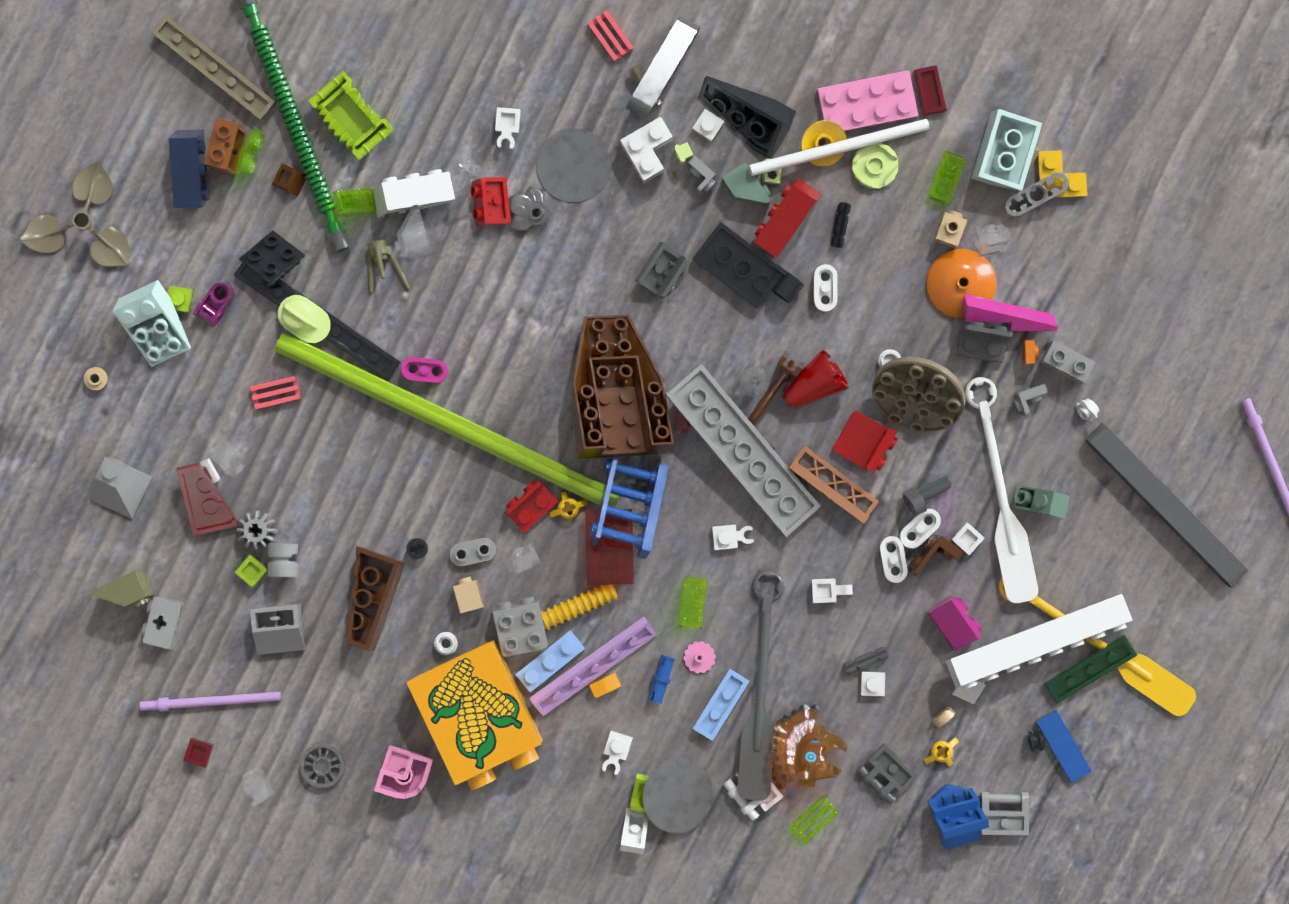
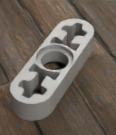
(1017, 196)

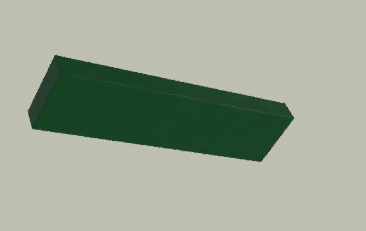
(1090, 669)

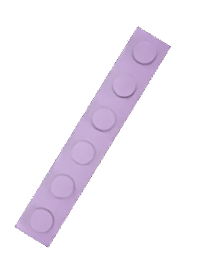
(593, 666)

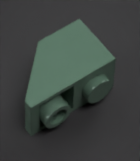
(746, 187)
(1041, 501)

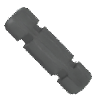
(865, 660)

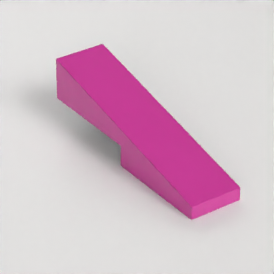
(1018, 318)

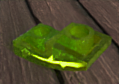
(247, 160)
(946, 178)
(693, 602)

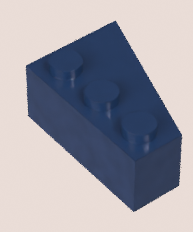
(188, 168)

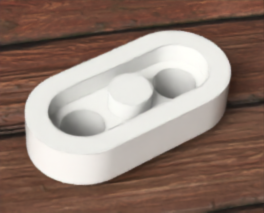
(825, 288)
(920, 529)
(892, 559)

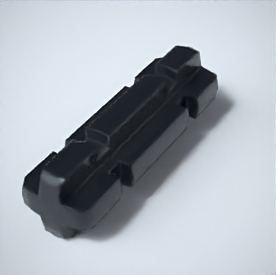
(840, 225)

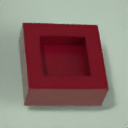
(198, 752)

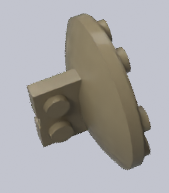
(919, 393)

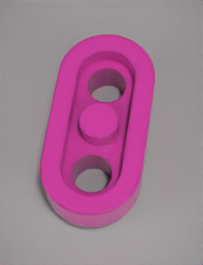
(425, 369)

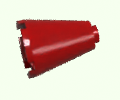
(815, 382)

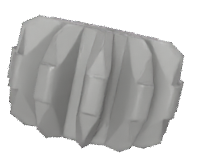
(251, 536)

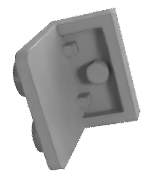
(520, 626)

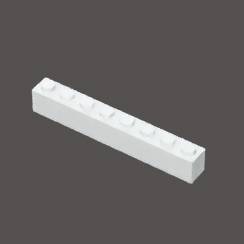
(1039, 640)

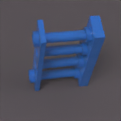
(646, 520)

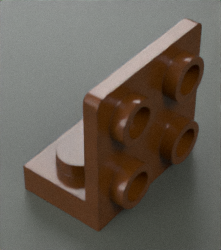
(945, 549)

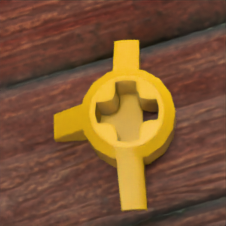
(566, 505)
(942, 754)

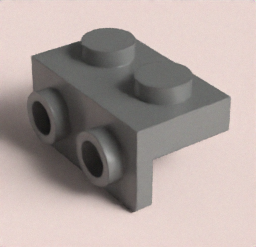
(662, 270)

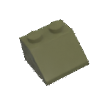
(127, 590)

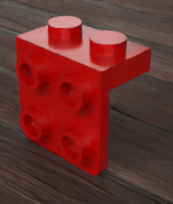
(865, 442)

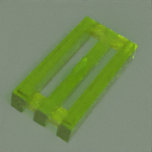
(805, 814)

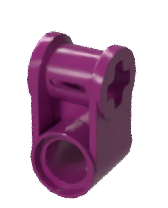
(214, 304)

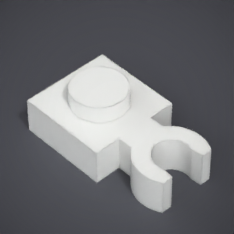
(507, 122)
(727, 536)
(618, 748)

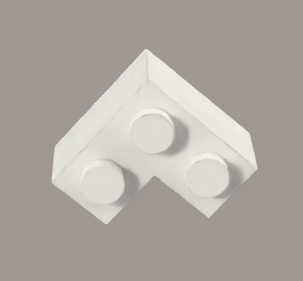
(641, 147)

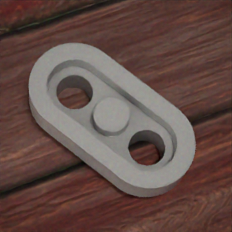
(473, 552)

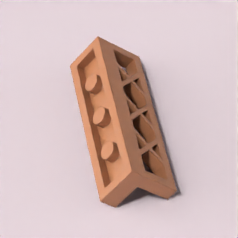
(827, 491)

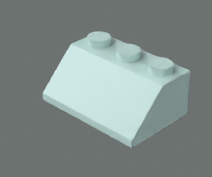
(1006, 150)

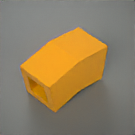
(605, 685)

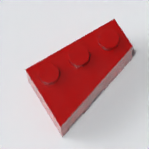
(786, 217)

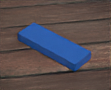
(1063, 746)

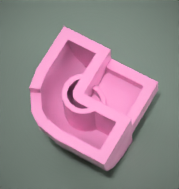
(403, 773)

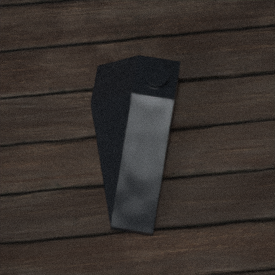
(756, 117)

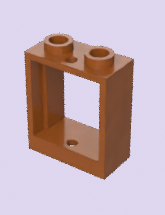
(224, 139)

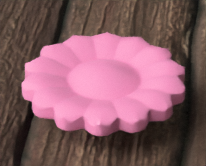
(699, 657)

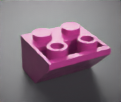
(954, 622)

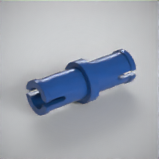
(661, 679)

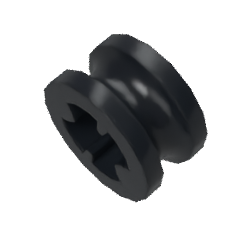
(419, 541)
(1035, 741)

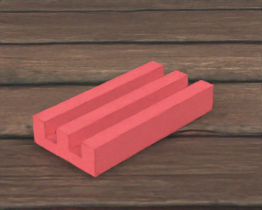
(599, 19)
(256, 397)

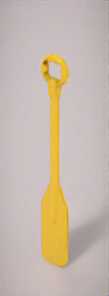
(1139, 672)

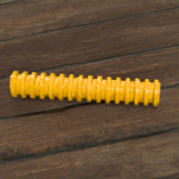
(578, 605)

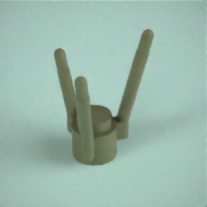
(378, 252)

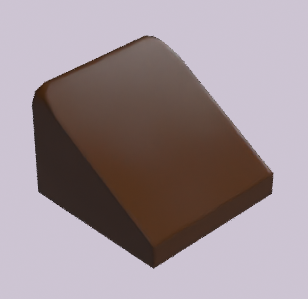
(289, 179)

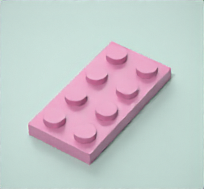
(869, 101)

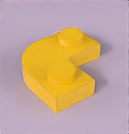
(1051, 162)

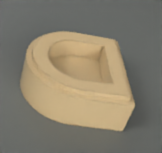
(943, 716)

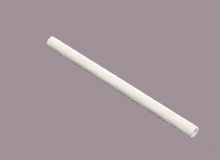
(838, 147)

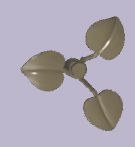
(90, 186)

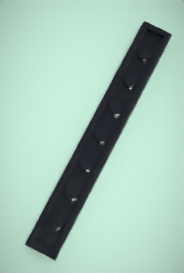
(339, 334)

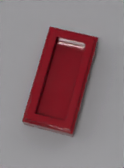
(930, 90)

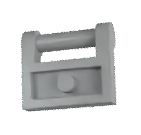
(1006, 821)

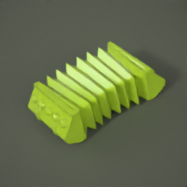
(349, 116)

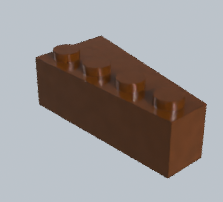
(372, 594)

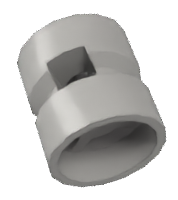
(282, 560)

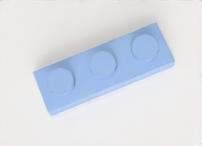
(550, 661)
(721, 704)

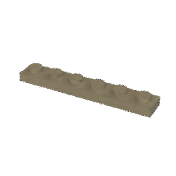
(213, 67)

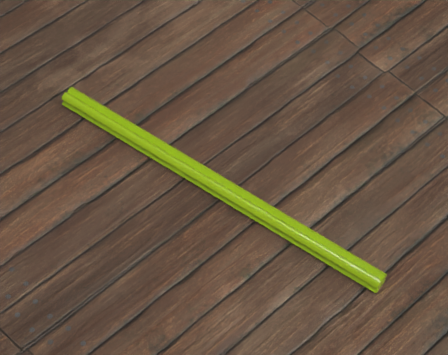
(442, 419)

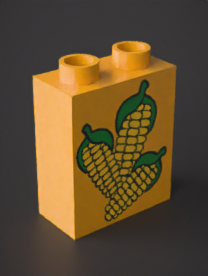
(476, 715)

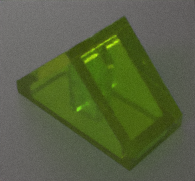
(354, 202)

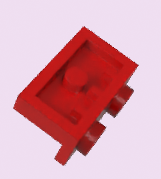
(490, 201)
(531, 505)

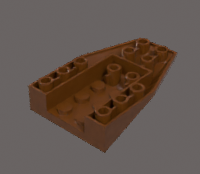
(617, 393)

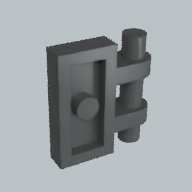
(890, 767)

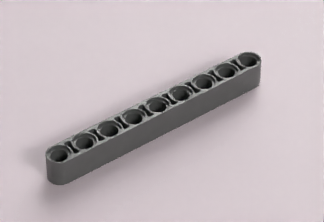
(1166, 505)

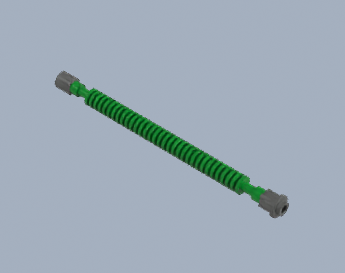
(274, 71)

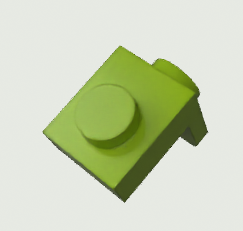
(637, 795)

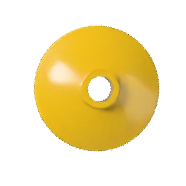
(823, 129)

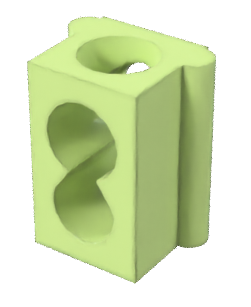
(683, 152)
(765, 180)

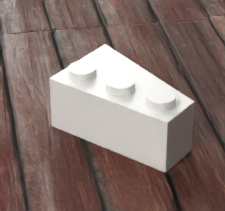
(402, 194)

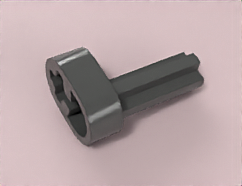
(915, 498)

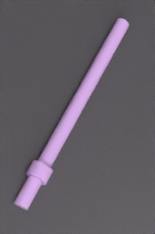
(1254, 421)
(165, 704)

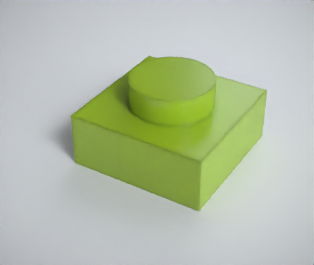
(181, 298)
(251, 570)

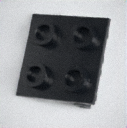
(272, 258)

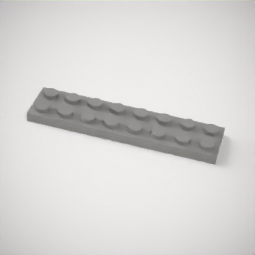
(742, 450)

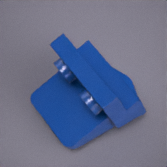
(957, 815)

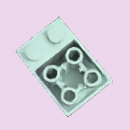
(152, 323)

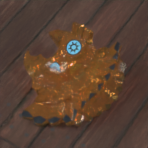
(799, 749)

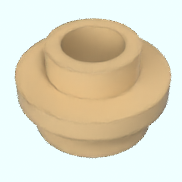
(103, 378)

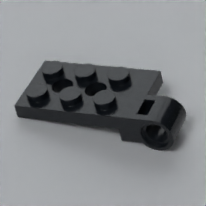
(763, 273)

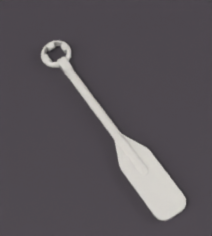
(1010, 536)

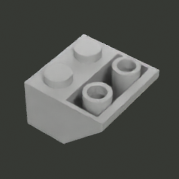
(277, 628)

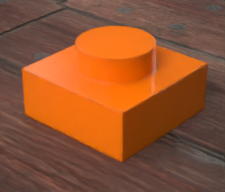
(1029, 352)

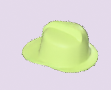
(304, 319)

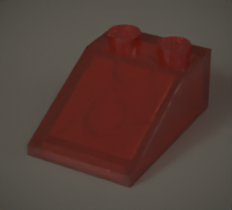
(610, 559)

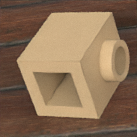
(950, 229)

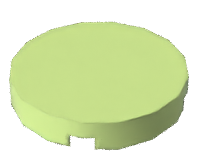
(875, 166)

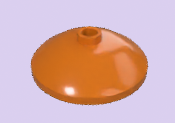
(944, 279)

